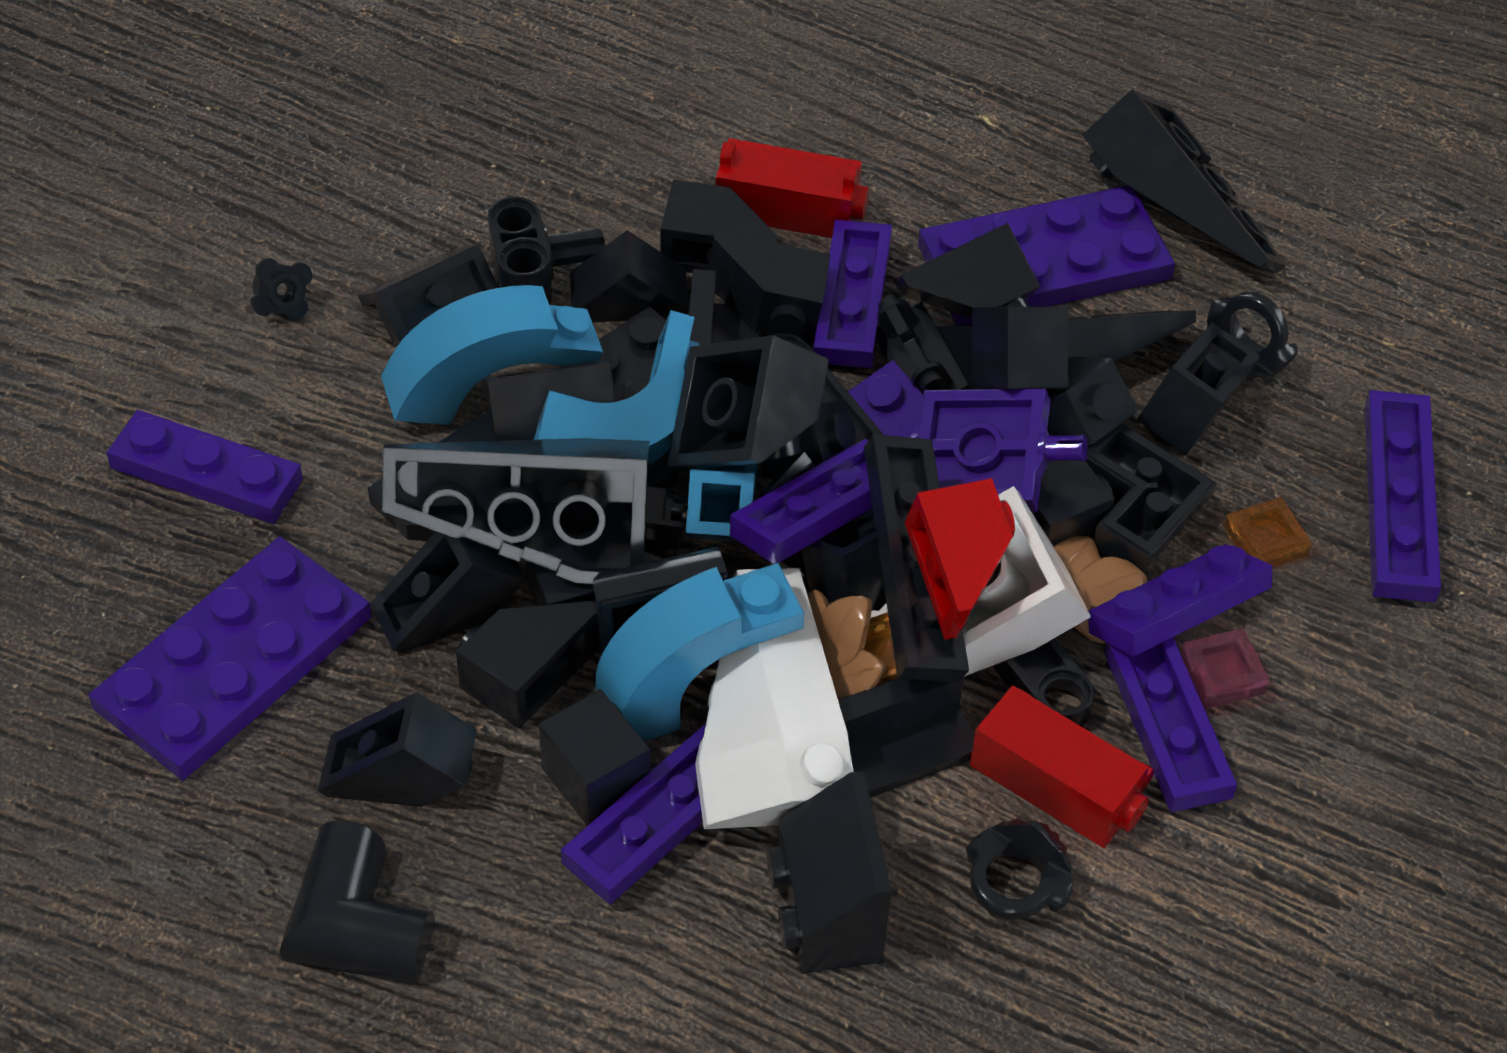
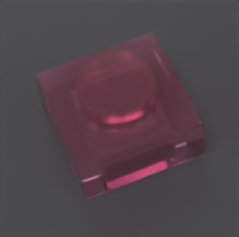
(1224, 668)

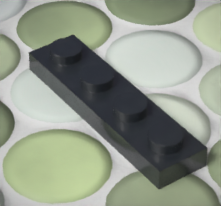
(896, 473)

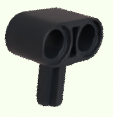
(525, 252)

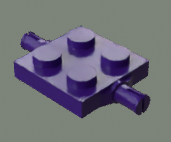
(994, 437)

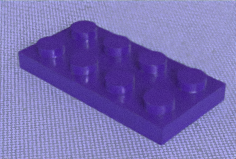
(1072, 245)
(230, 657)

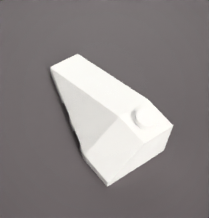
(1025, 599)
(771, 728)

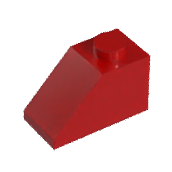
(958, 546)

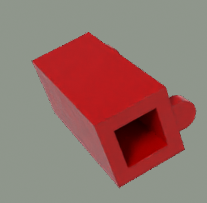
(793, 186)
(1061, 767)

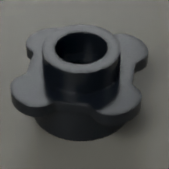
(265, 283)

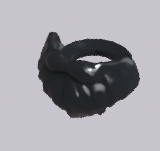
(1278, 352)
(1025, 842)

